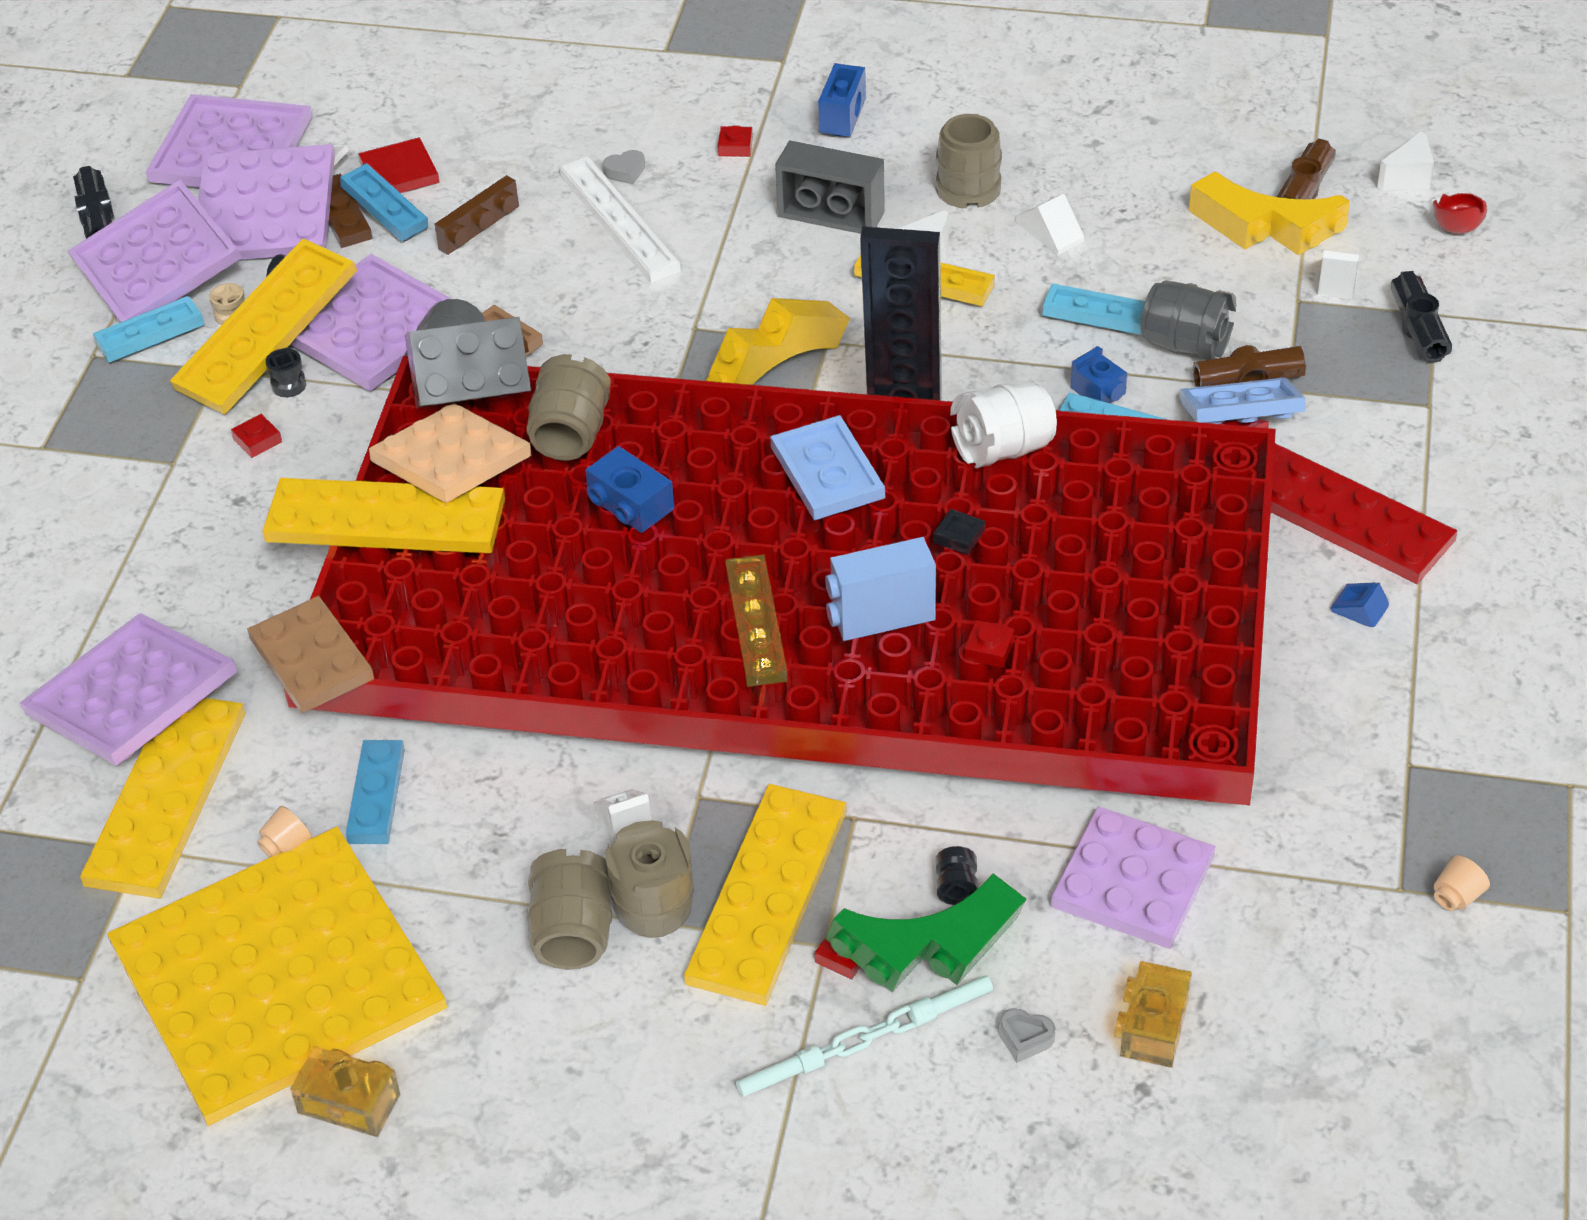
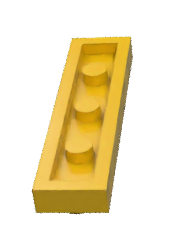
(958, 283)

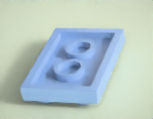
(1243, 401)
(827, 467)

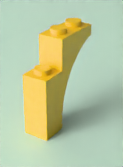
(1252, 216)
(784, 331)

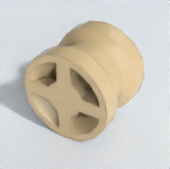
(225, 300)

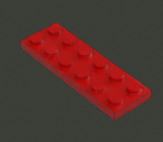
(1357, 517)

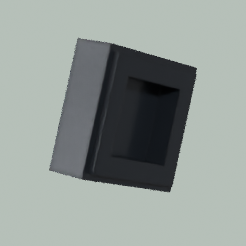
(959, 531)

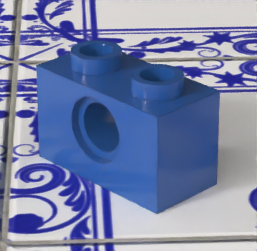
(842, 99)
(629, 489)

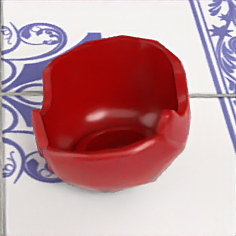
(1460, 212)

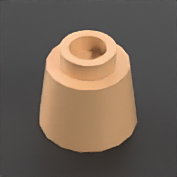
(282, 832)
(1460, 883)

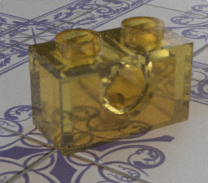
(1147, 1035)
(322, 1096)

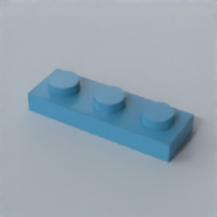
(384, 202)
(375, 792)

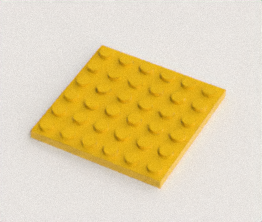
(270, 969)

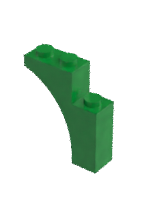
(947, 940)

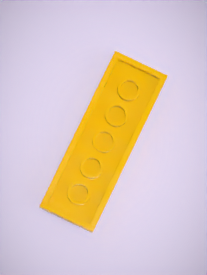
(263, 323)
(382, 516)
(162, 801)
(766, 895)

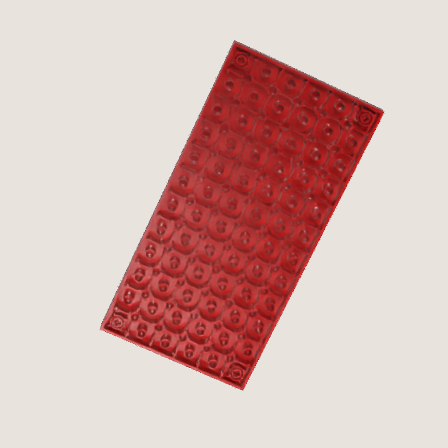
(1111, 551)

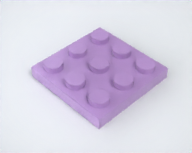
(1133, 877)

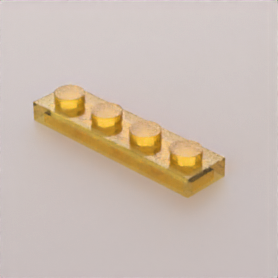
(756, 621)

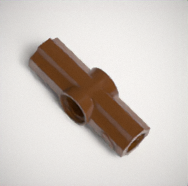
(1308, 171)
(1250, 365)

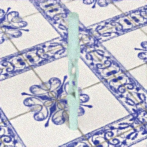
(813, 1056)

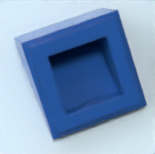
(1361, 603)

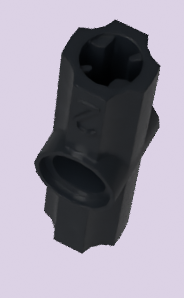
(92, 200)
(1421, 316)

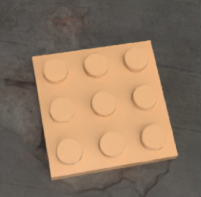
(450, 452)

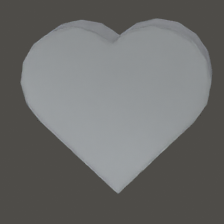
(624, 167)
(1026, 1034)

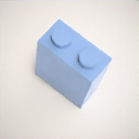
(881, 589)

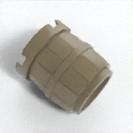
(968, 161)
(567, 407)
(650, 878)
(569, 909)

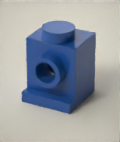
(1098, 377)

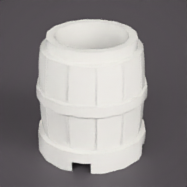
(1003, 422)

